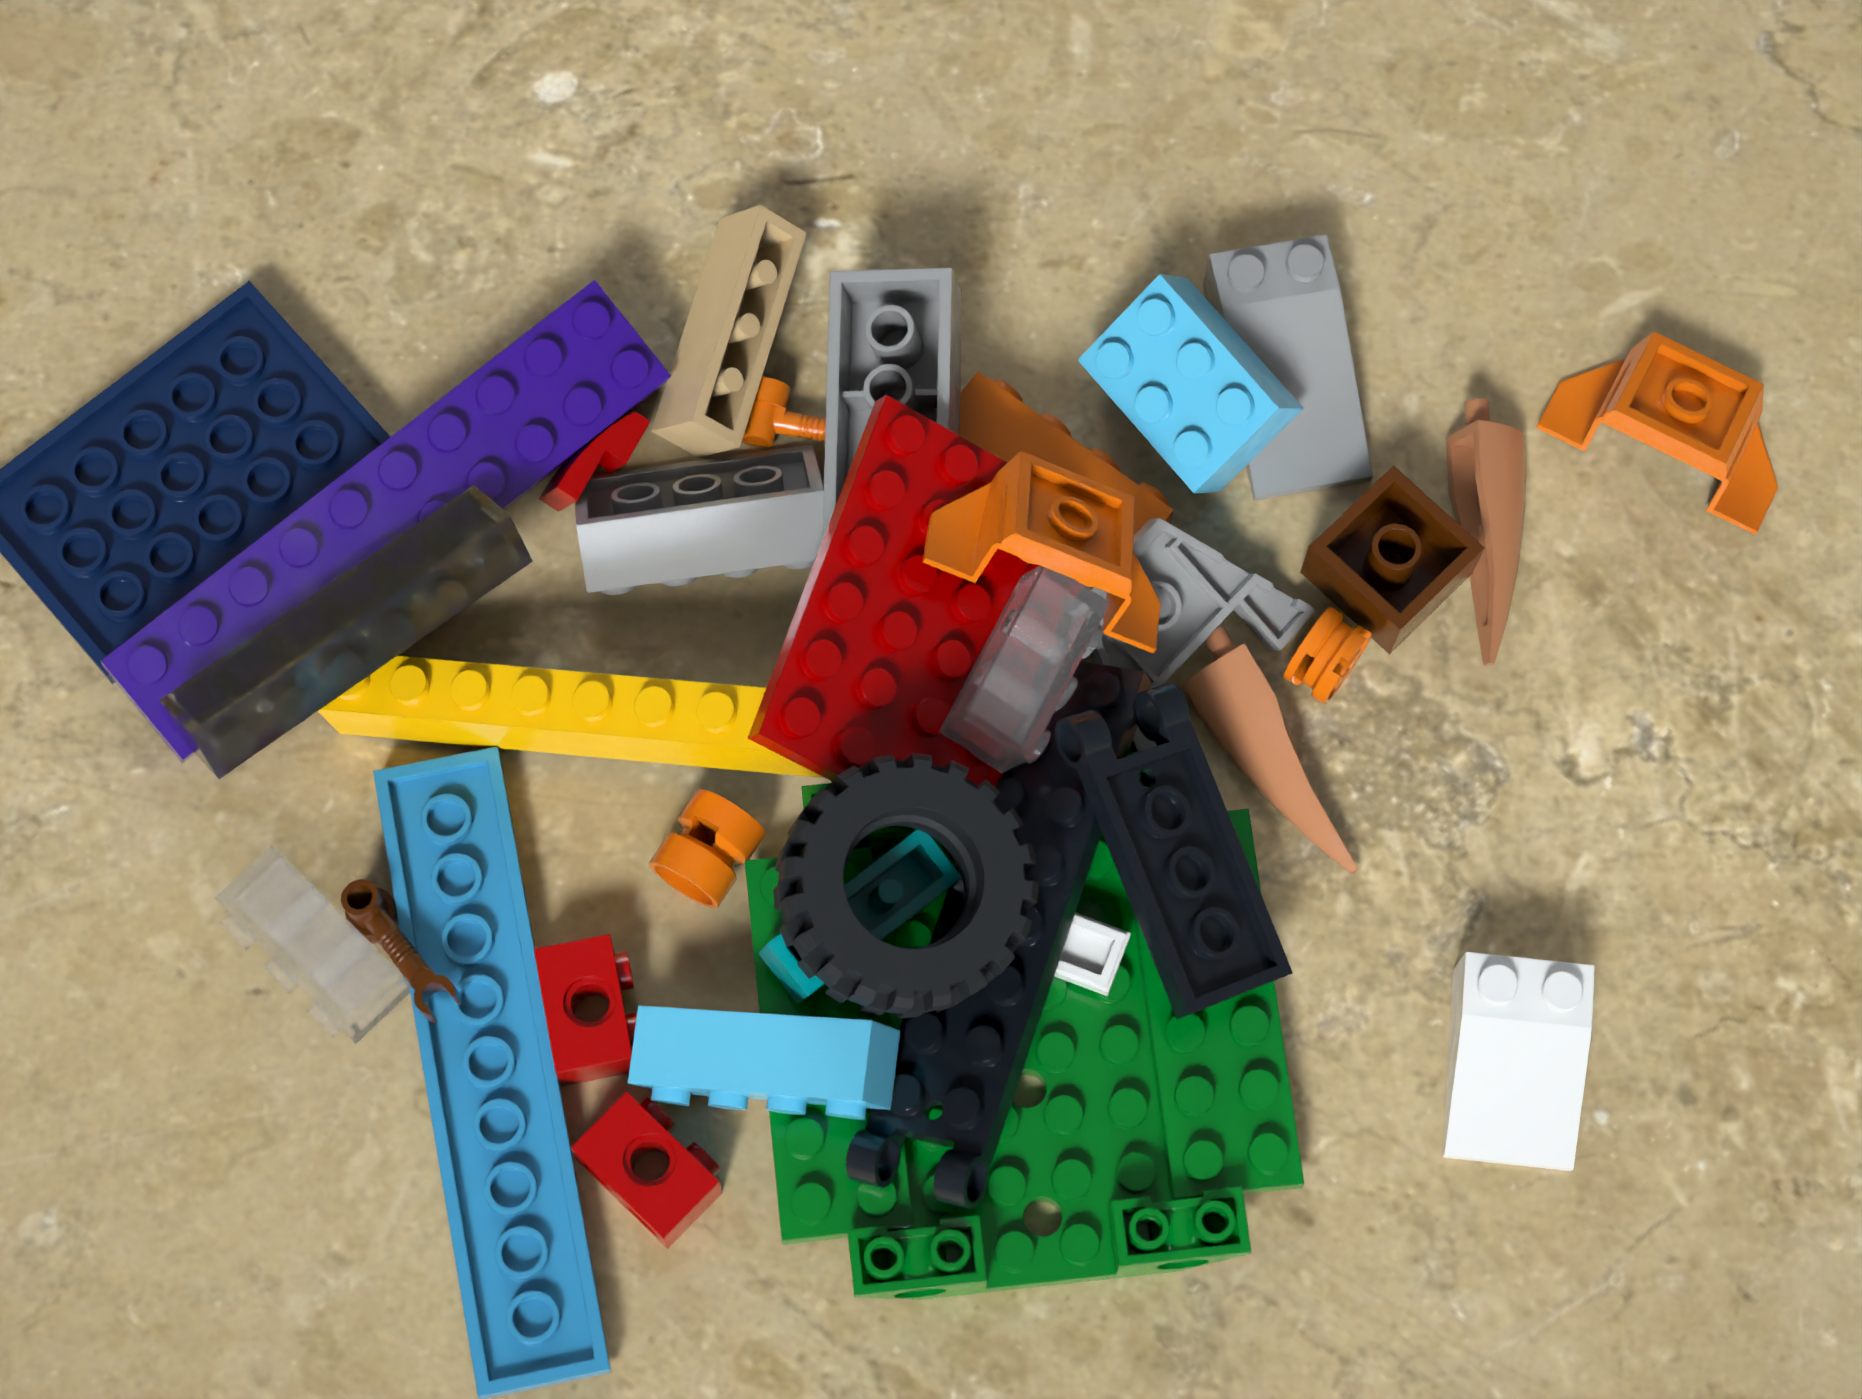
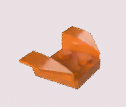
(1682, 409)
(1053, 522)

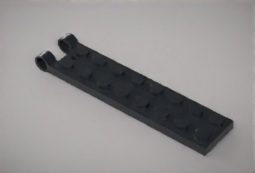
(978, 1048)

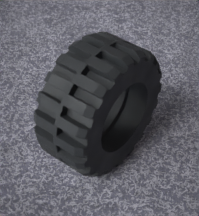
(973, 832)

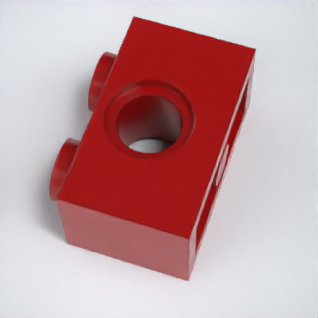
(566, 977)
(660, 1205)

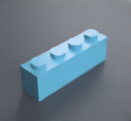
(764, 1058)

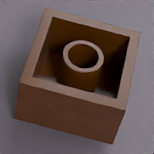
(1391, 559)

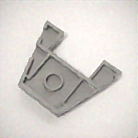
(1195, 597)

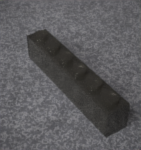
(346, 631)

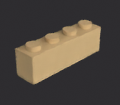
(729, 332)

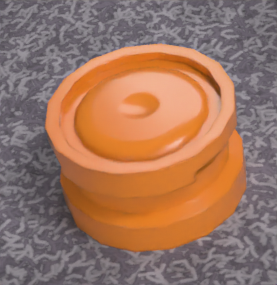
(1327, 655)

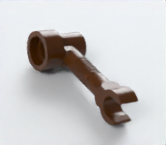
(380, 925)

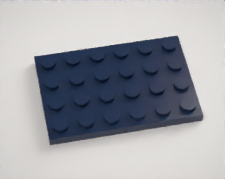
(177, 471)

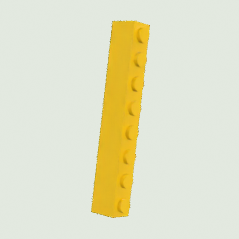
(560, 713)

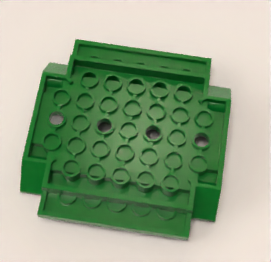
(1137, 1143)

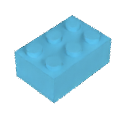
(1190, 384)

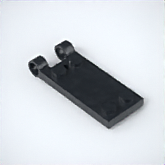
(1176, 854)

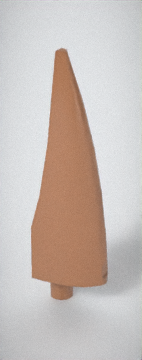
(1488, 501)
(1251, 728)

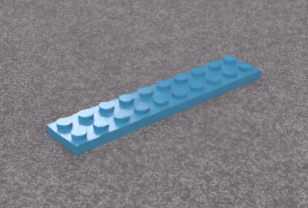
(492, 1078)

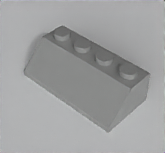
(700, 519)

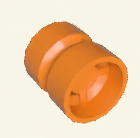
(690, 862)

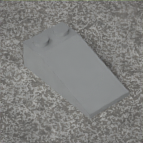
(1293, 318)

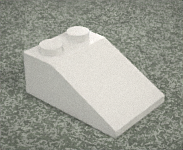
(1517, 1060)

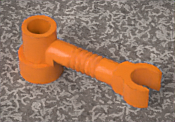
(771, 417)

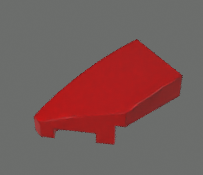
(608, 449)

